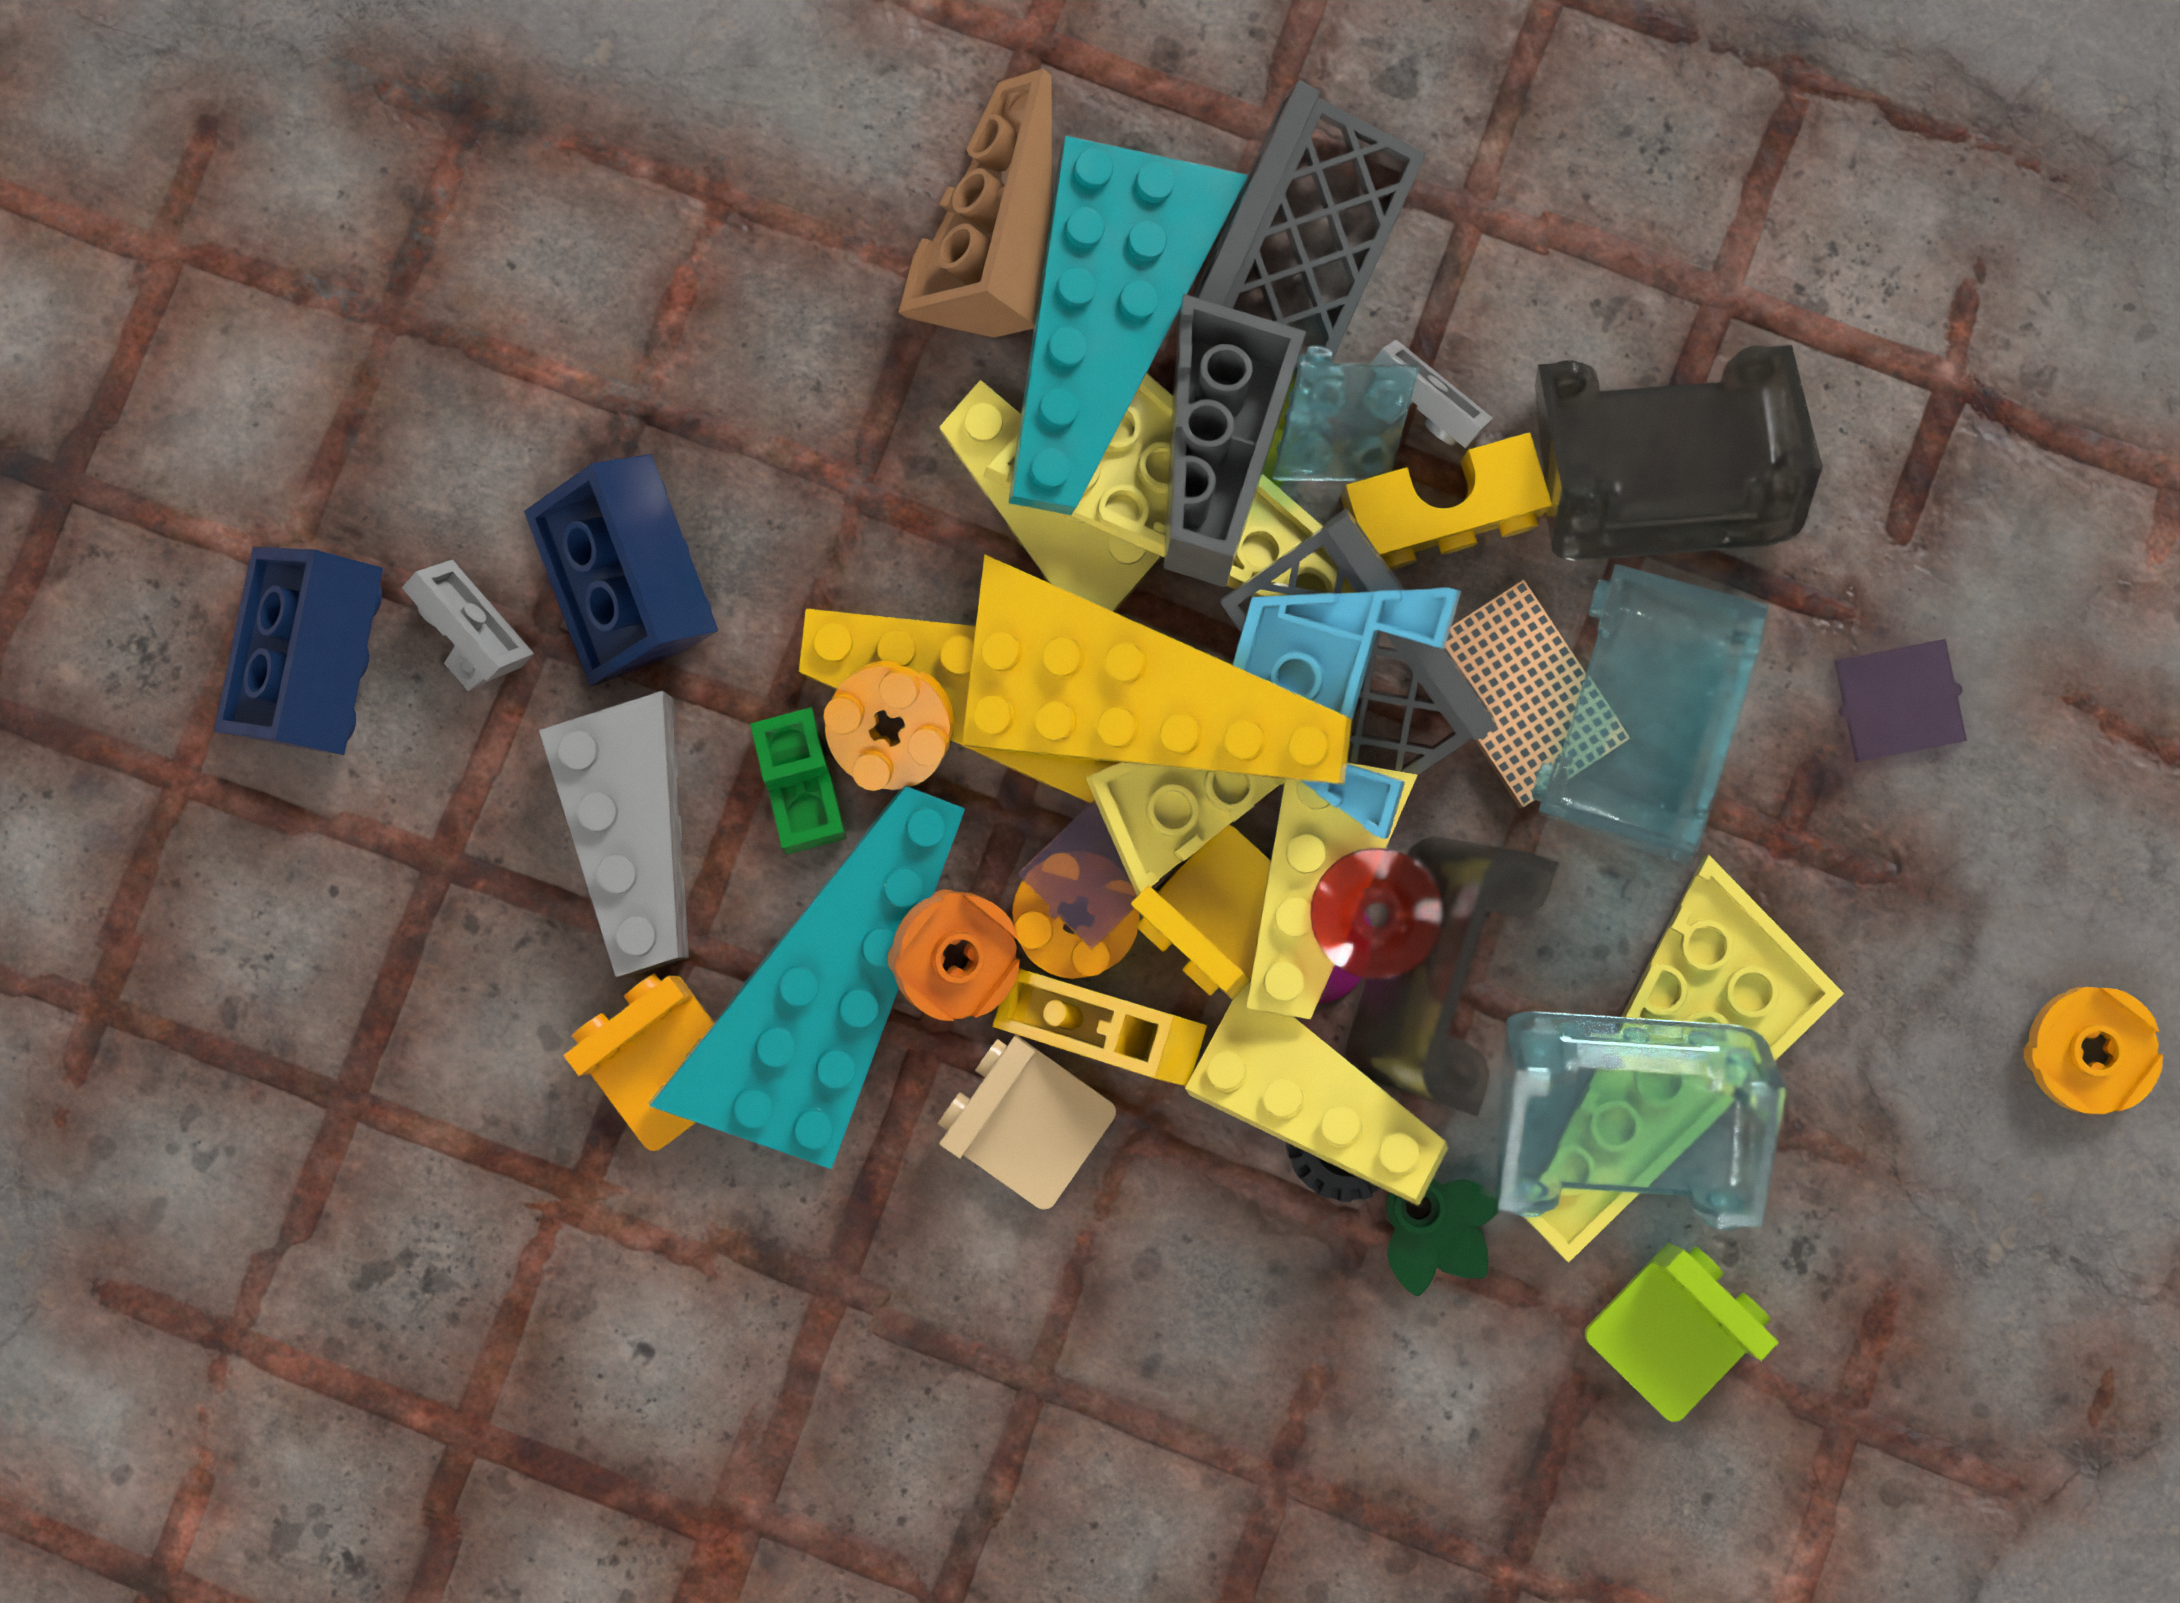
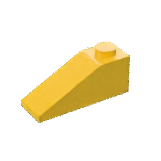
(1101, 1027)

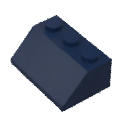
(620, 568)
(299, 649)

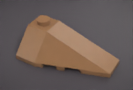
(992, 243)

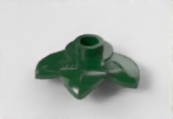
(1443, 1236)

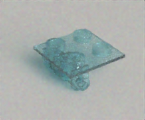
(1343, 419)

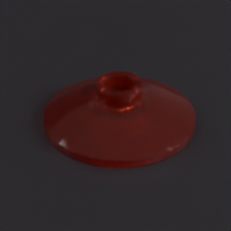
(1370, 879)

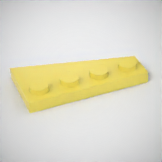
(1063, 547)
(1169, 812)
(1308, 839)
(1308, 1095)

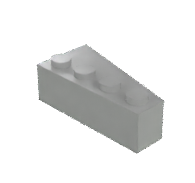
(622, 810)

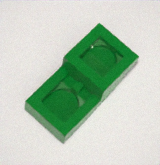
(798, 781)

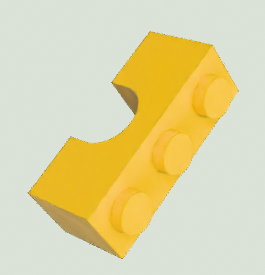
(1502, 493)

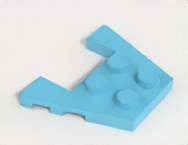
(1322, 653)

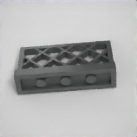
(1265, 194)
(1430, 665)

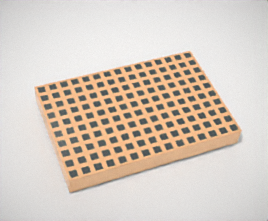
(1524, 679)

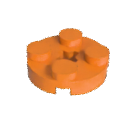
(919, 949)

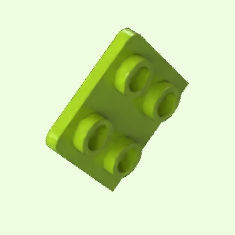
(1678, 1330)

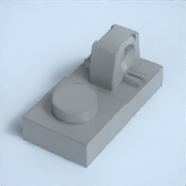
(1448, 411)
(481, 636)

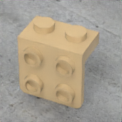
(1027, 1122)

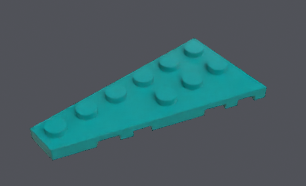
(1114, 275)
(809, 1018)

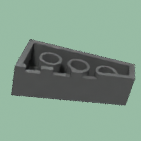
(1225, 414)

